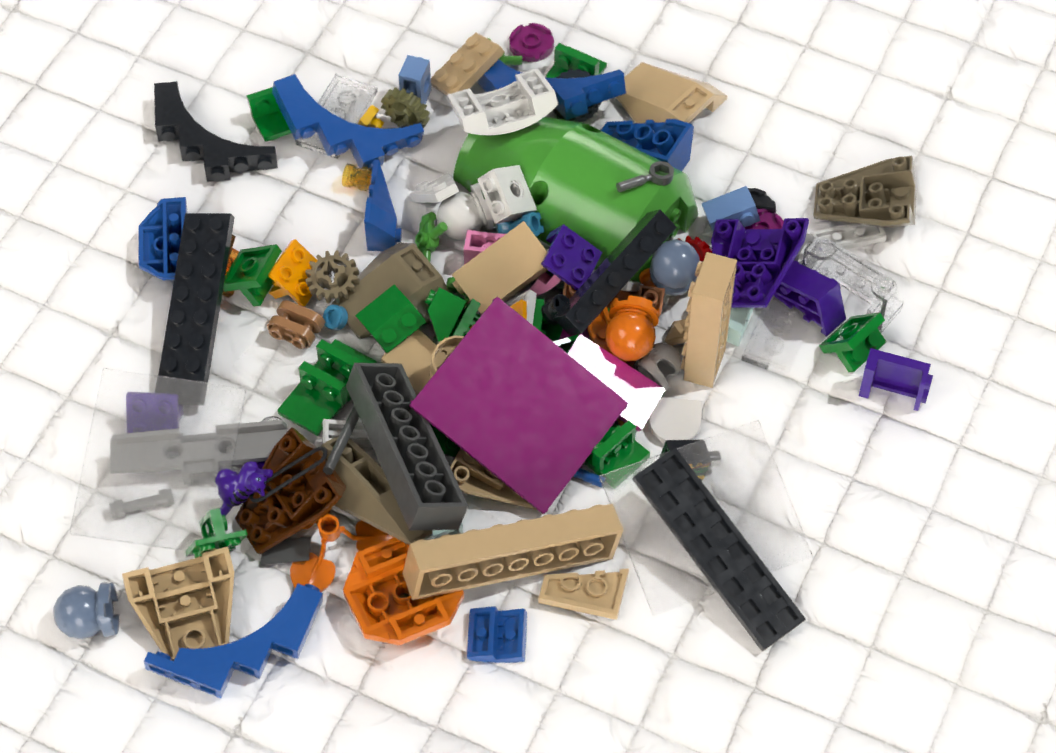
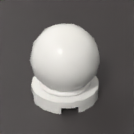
(465, 213)

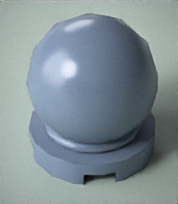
(674, 267)
(84, 611)

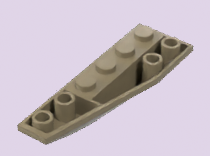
(369, 493)

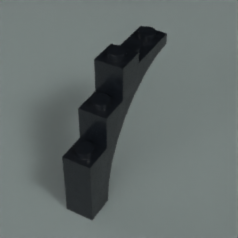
(197, 143)

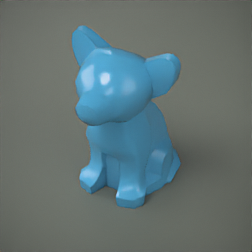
(532, 219)

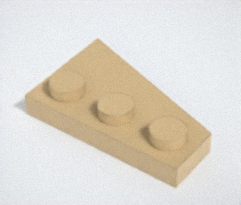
(586, 593)

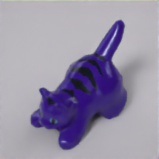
(237, 487)

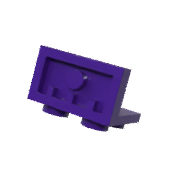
(570, 256)

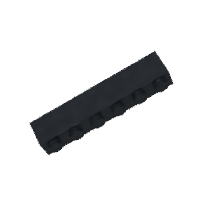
(614, 272)

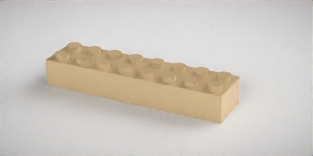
(511, 551)

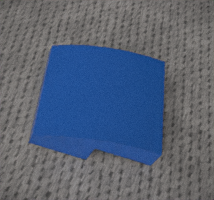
(497, 635)

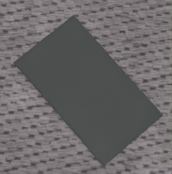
(288, 551)

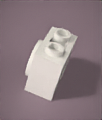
(506, 194)

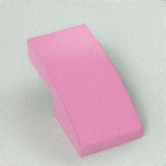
(544, 283)

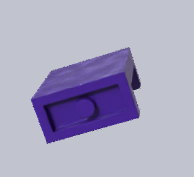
(896, 375)

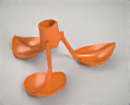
(320, 571)

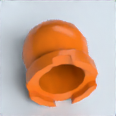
(631, 327)

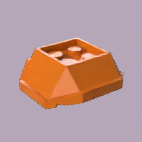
(374, 600)

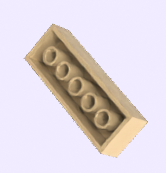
(708, 319)

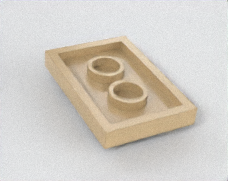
(467, 65)

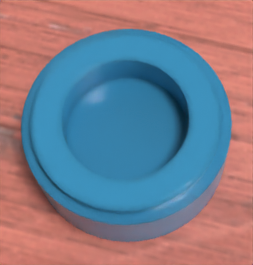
(335, 317)

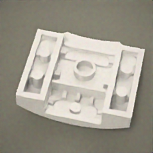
(505, 108)

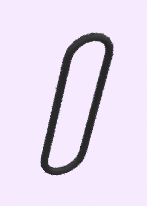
(294, 477)

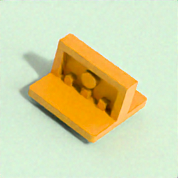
(290, 275)

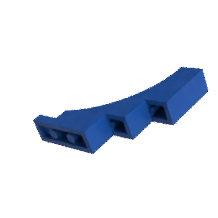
(212, 667)

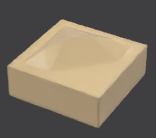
(676, 333)

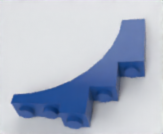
(571, 93)
(337, 135)

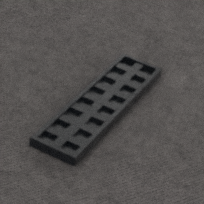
(196, 296)
(719, 549)

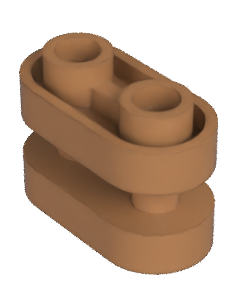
(295, 324)

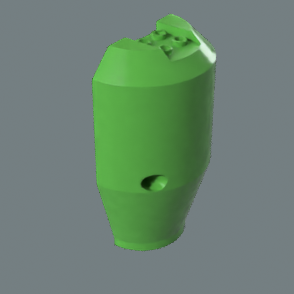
(575, 177)

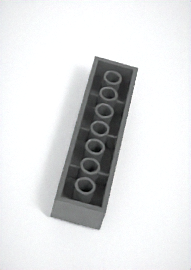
(406, 447)

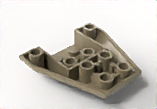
(871, 195)
(397, 265)

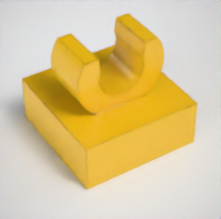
(369, 118)

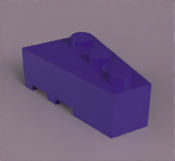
(813, 295)

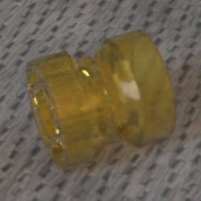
(356, 177)

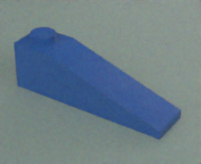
(662, 140)
(380, 216)

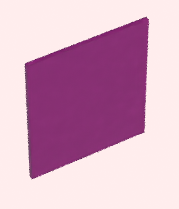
(519, 405)

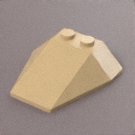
(185, 601)

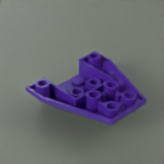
(761, 257)

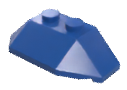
(161, 237)

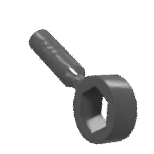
(653, 177)

